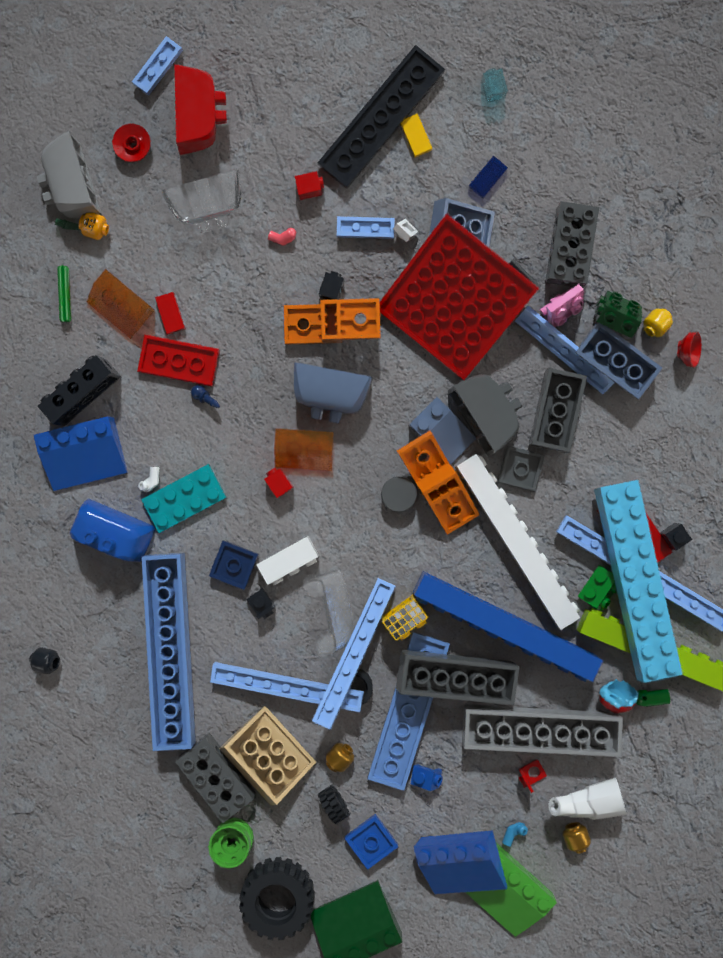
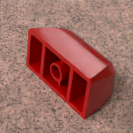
(196, 109)

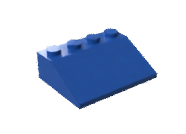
(81, 453)
(461, 862)

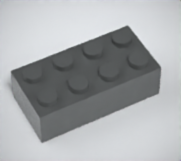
(557, 410)

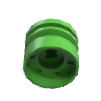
(229, 853)

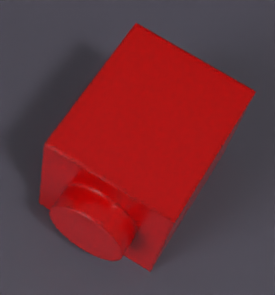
(309, 185)
(278, 482)

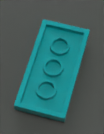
(184, 498)

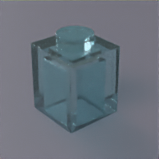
(494, 85)

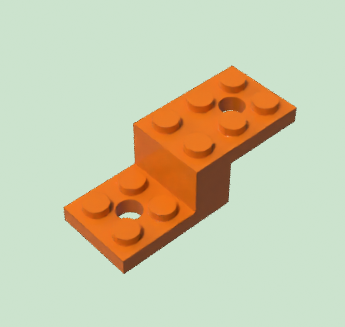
(332, 321)
(438, 482)

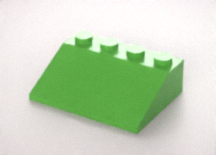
(521, 903)

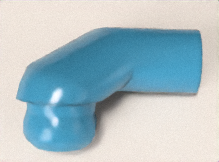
(512, 831)

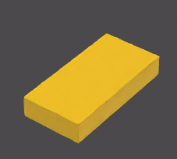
(416, 135)

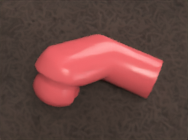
(283, 238)

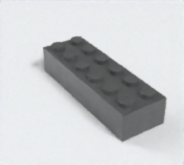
(457, 677)

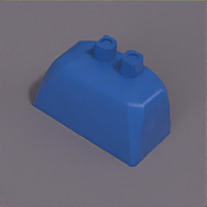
(111, 531)

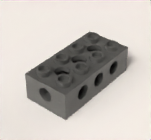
(583, 238)
(212, 789)

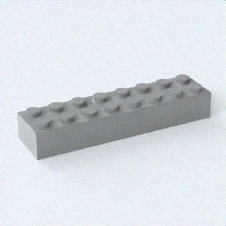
(542, 730)

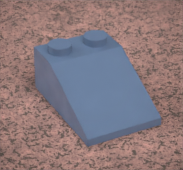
(473, 218)
(446, 427)

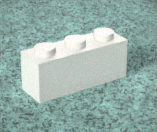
(288, 561)

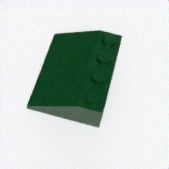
(356, 924)

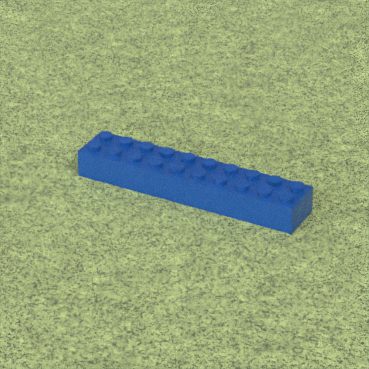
(507, 626)

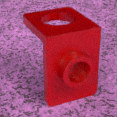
(526, 779)

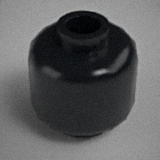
(44, 660)

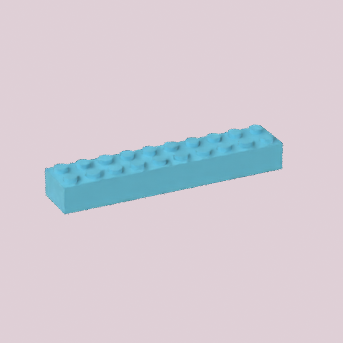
(638, 582)

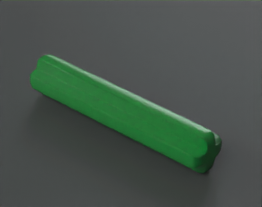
(64, 294)

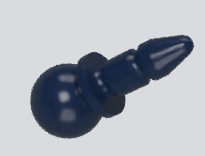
(199, 393)

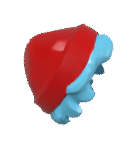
(618, 696)

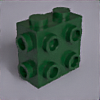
(619, 313)

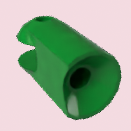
(653, 697)

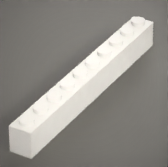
(518, 542)

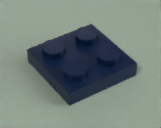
(233, 564)

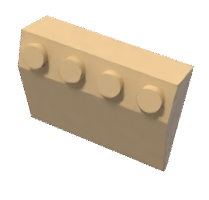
(268, 756)

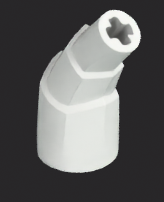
(593, 802)

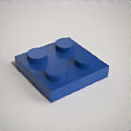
(371, 841)

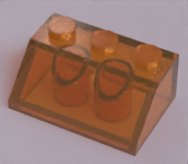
(119, 304)
(303, 449)

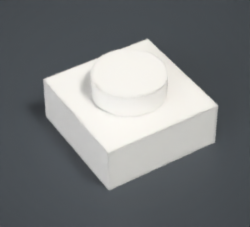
(405, 230)

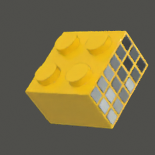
(404, 618)

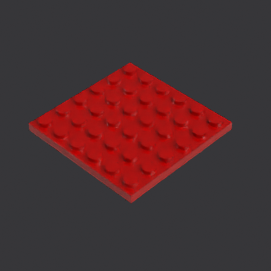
(456, 297)

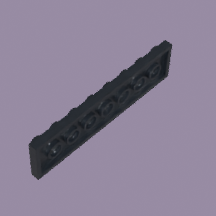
(381, 116)

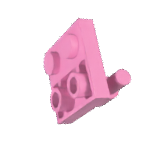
(564, 306)

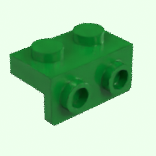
(599, 589)

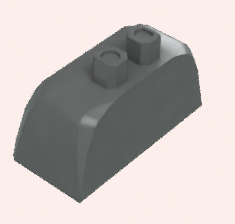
(487, 410)

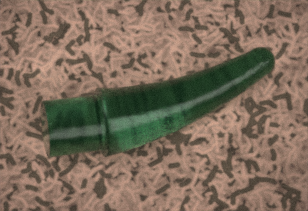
(66, 224)

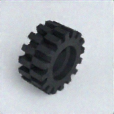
(333, 804)

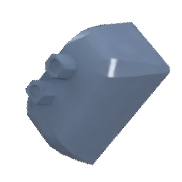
(330, 390)

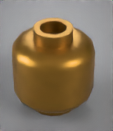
(339, 757)
(576, 837)

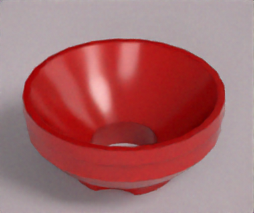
(690, 349)

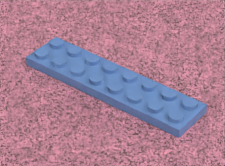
(403, 726)

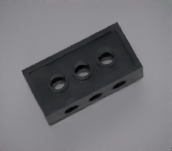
(79, 390)

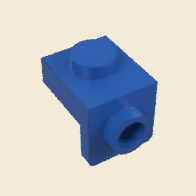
(426, 777)

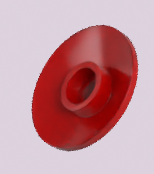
(125, 137)

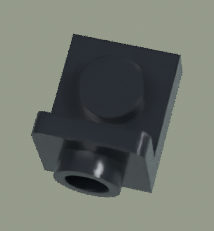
(261, 604)

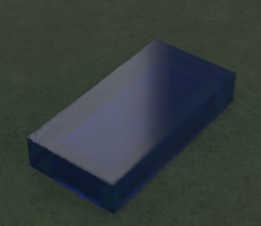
(488, 177)

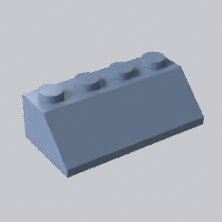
(618, 360)

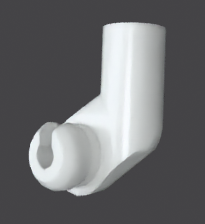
(151, 482)

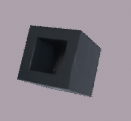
(331, 286)
(676, 536)

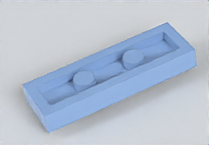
(157, 65)
(365, 227)

